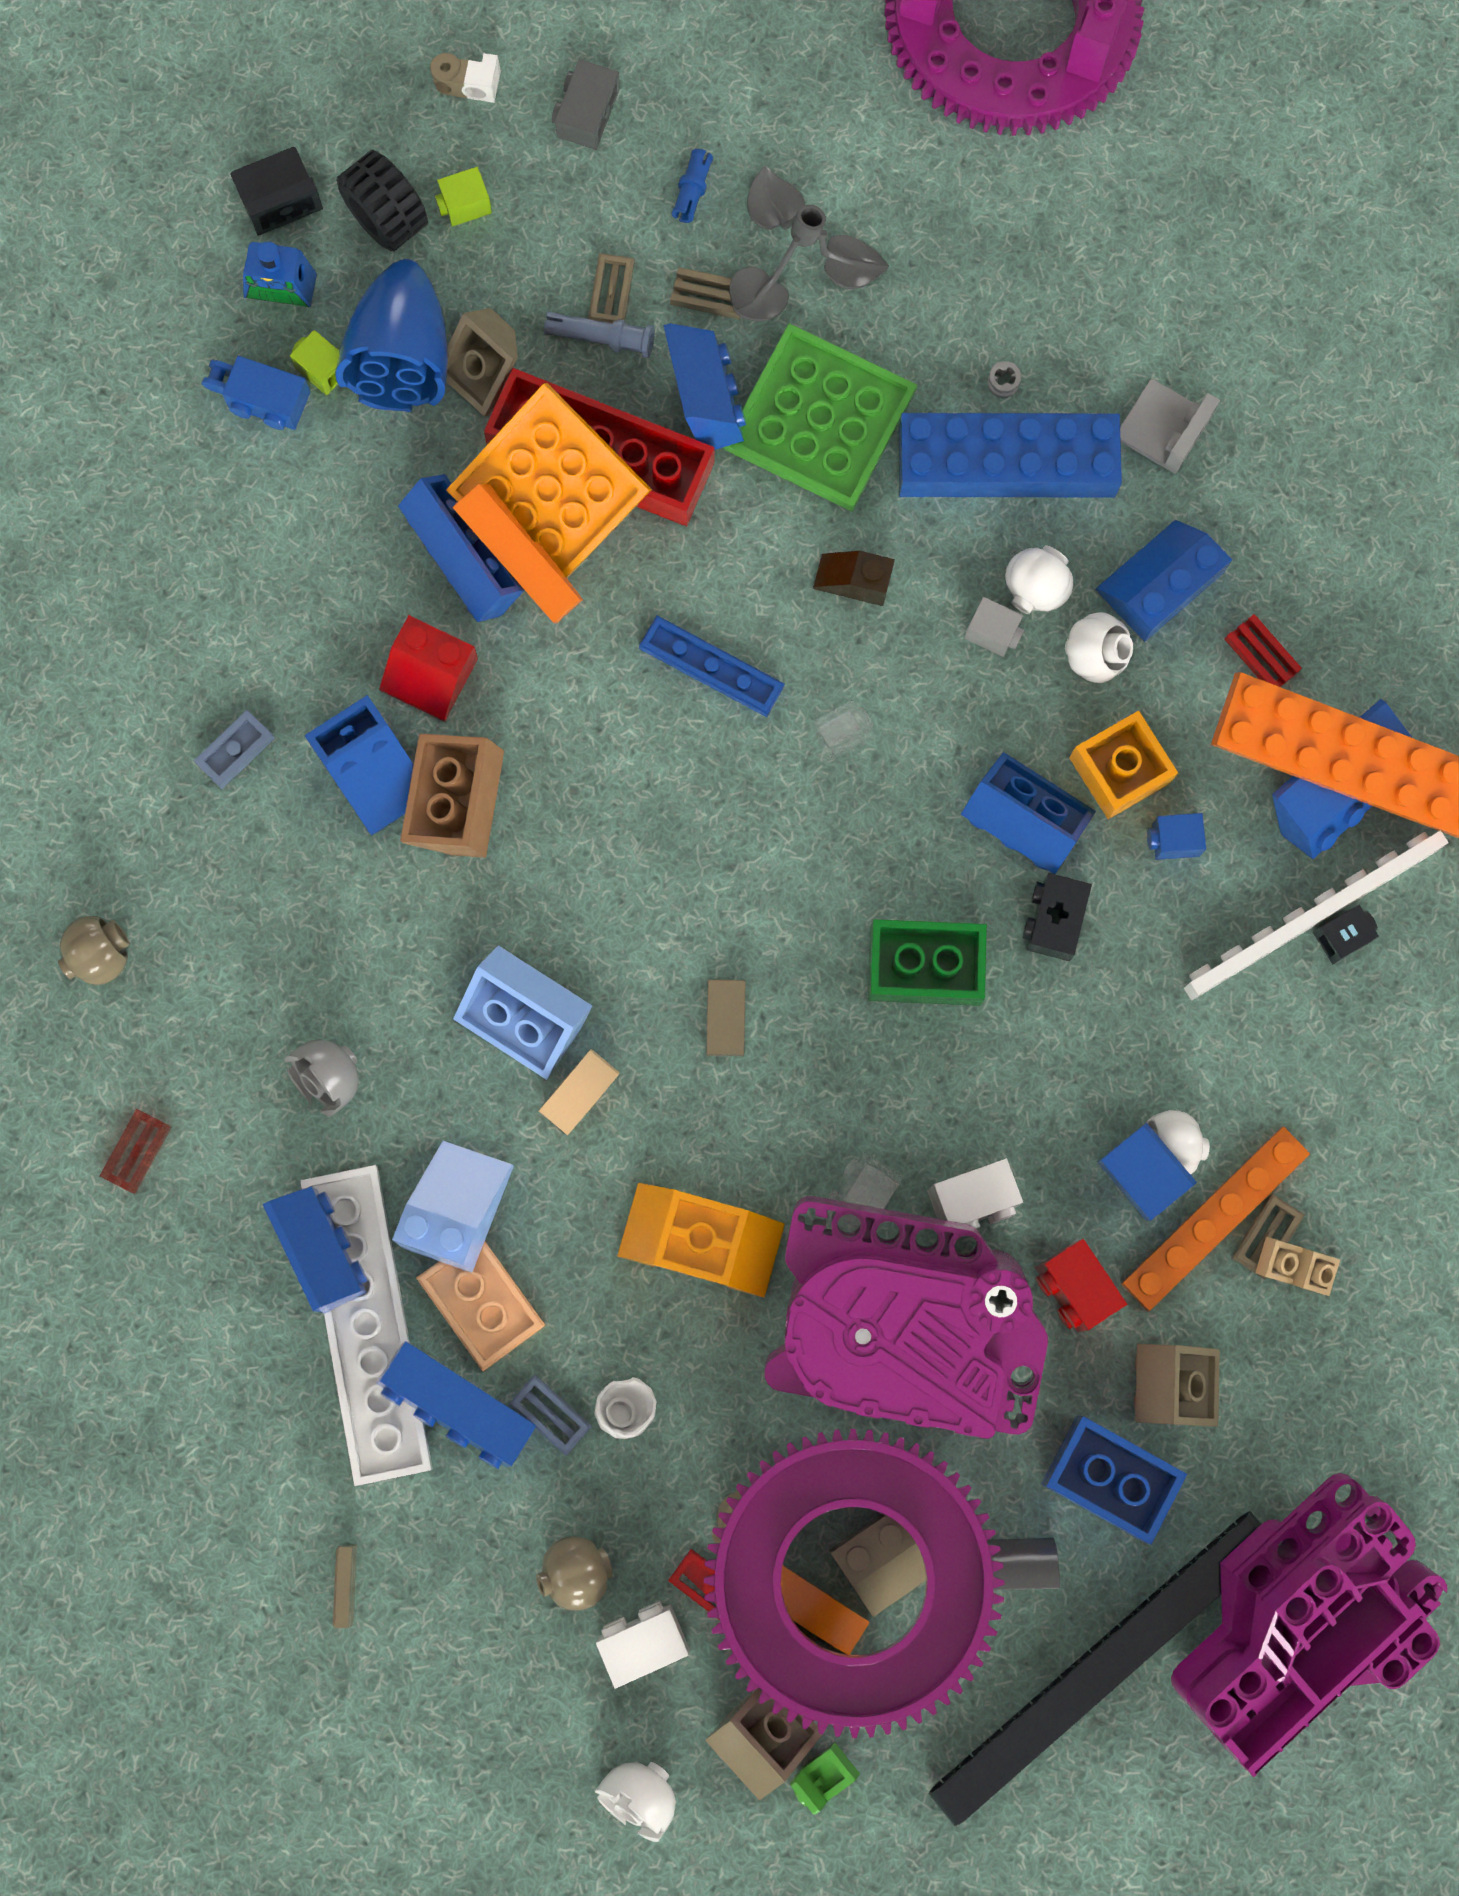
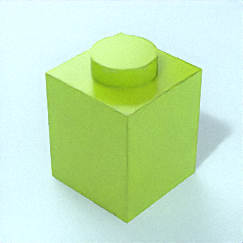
(463, 197)
(316, 361)

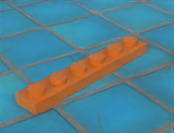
(1215, 1219)

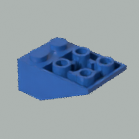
(365, 763)

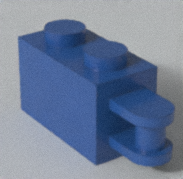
(259, 391)

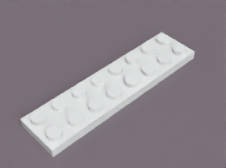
(367, 1332)

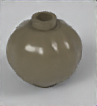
(92, 950)
(574, 1573)

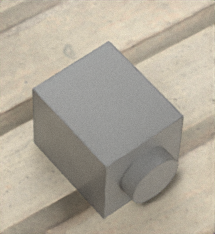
(995, 627)

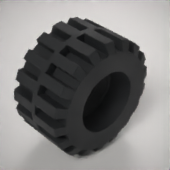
(382, 200)

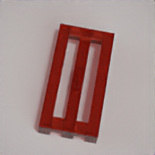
(148, 1158)

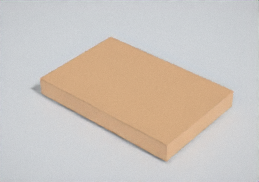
(482, 1307)

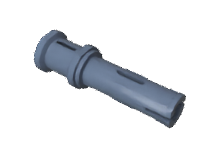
(615, 334)

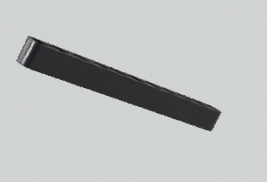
(1088, 1679)

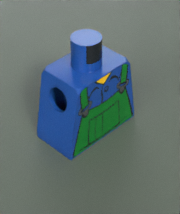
(274, 275)

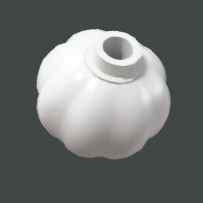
(1039, 579)
(1099, 647)
(1182, 1137)

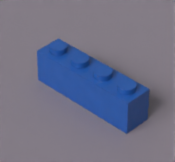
(459, 552)
(456, 1405)

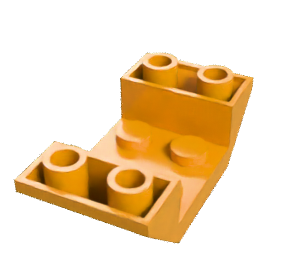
(701, 1238)

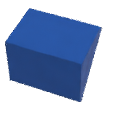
(1147, 1172)

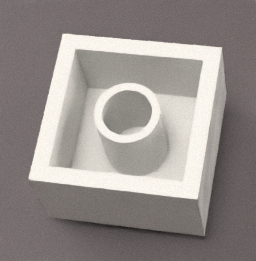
(977, 1195)
(642, 1644)

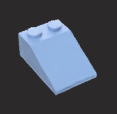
(453, 1206)

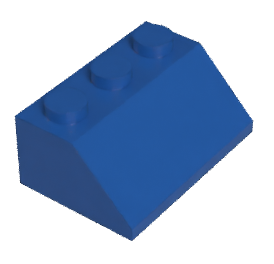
(705, 385)
(1164, 577)
(1028, 813)
(316, 1248)

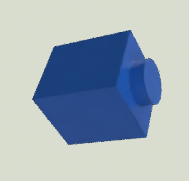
(1177, 836)

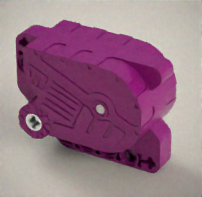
(907, 1324)

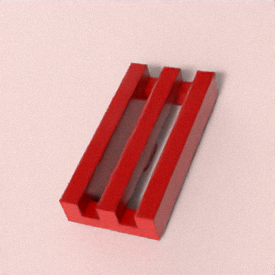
(1273, 644)

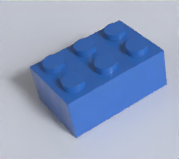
(1114, 1479)

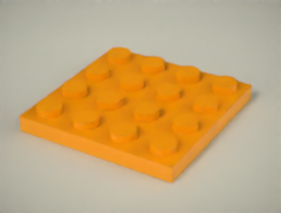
(556, 479)

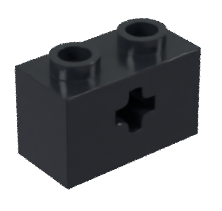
(1071, 900)

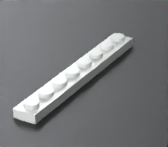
(1301, 921)

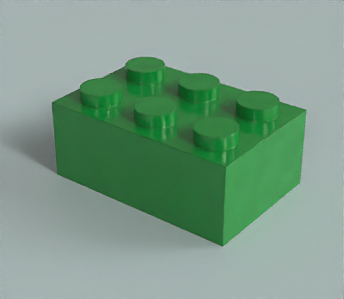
(927, 962)

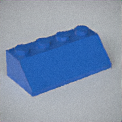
(1317, 816)

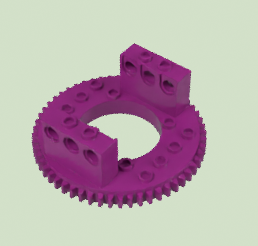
(1014, 91)
(874, 1685)

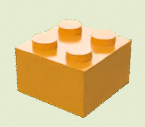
(1123, 764)

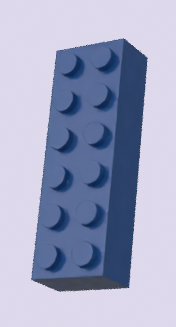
(1009, 455)

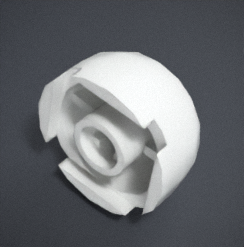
(640, 1797)

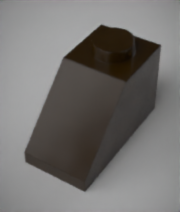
(855, 575)

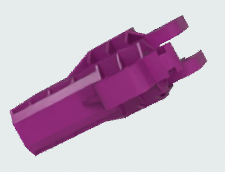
(1310, 1622)

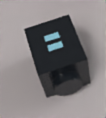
(1347, 934)

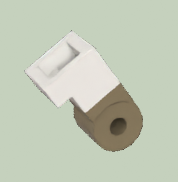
(466, 77)

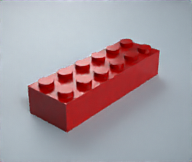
(664, 459)

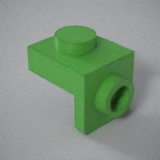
(823, 1778)

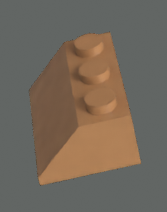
(452, 794)

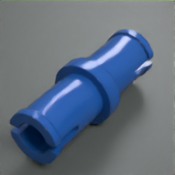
(692, 185)

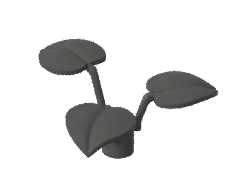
(777, 203)

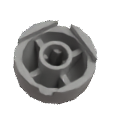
(325, 1072)

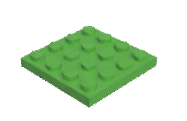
(821, 417)

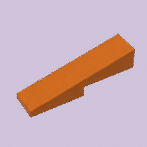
(517, 552)

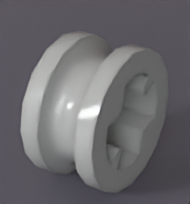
(1001, 369)

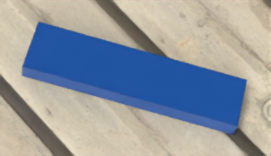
(711, 666)

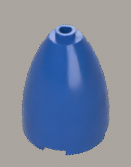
(396, 342)

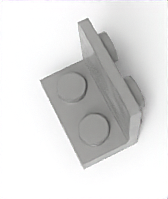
(1166, 425)

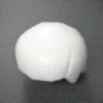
(625, 1408)

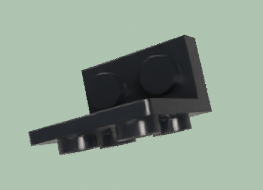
(276, 190)

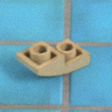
(579, 1091)
(1297, 1266)

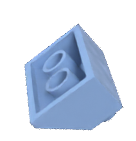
(521, 1011)

